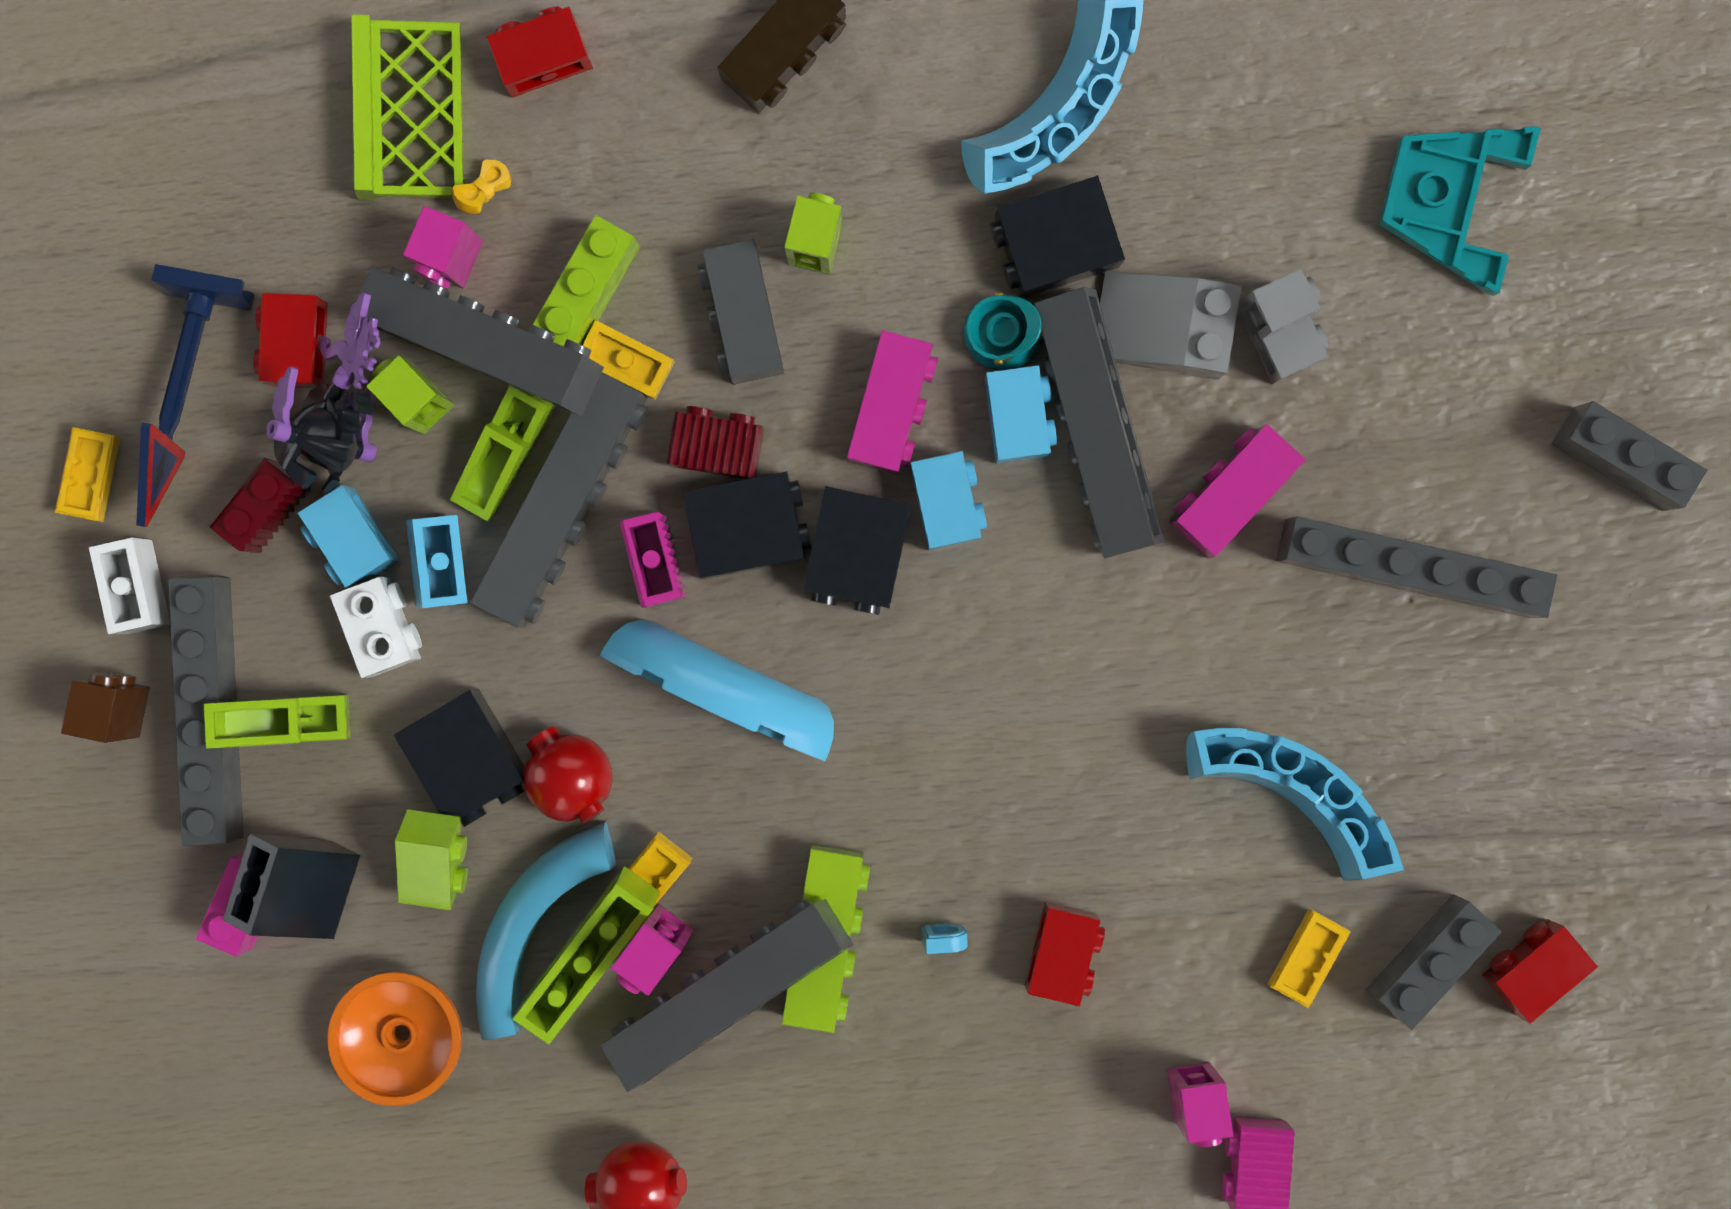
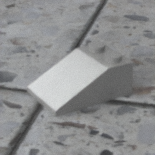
(1170, 322)

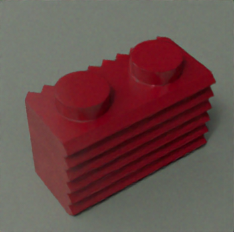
(715, 444)
(259, 508)

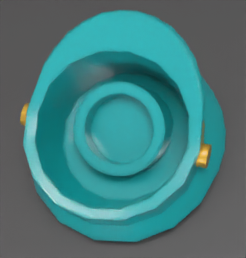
(1003, 332)

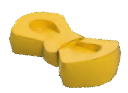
(472, 196)

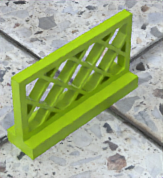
(368, 99)

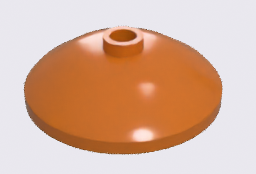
(372, 1055)

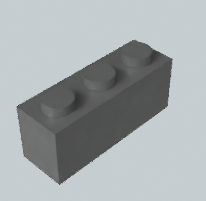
(741, 312)
(1629, 456)
(1433, 961)

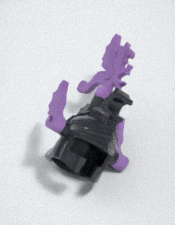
(330, 425)

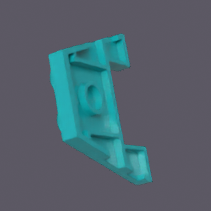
(1435, 194)

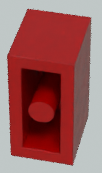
(539, 50)
(290, 337)
(1064, 954)
(1539, 969)

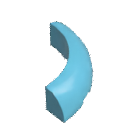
(1068, 107)
(722, 686)
(1310, 783)
(518, 917)

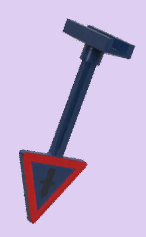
(158, 453)

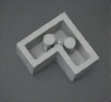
(1282, 325)

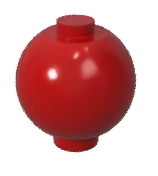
(567, 776)
(636, 1178)

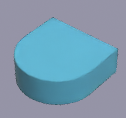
(943, 938)

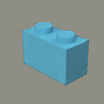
(1019, 414)
(947, 500)
(347, 537)
(436, 561)

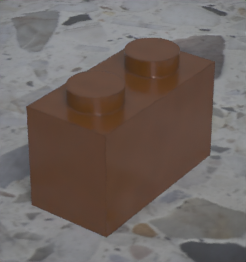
(105, 708)

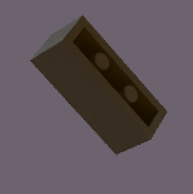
(780, 48)

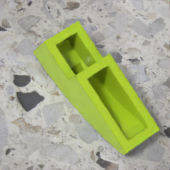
(501, 452)
(277, 721)

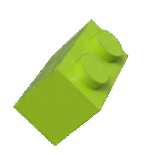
(814, 233)
(409, 394)
(430, 859)

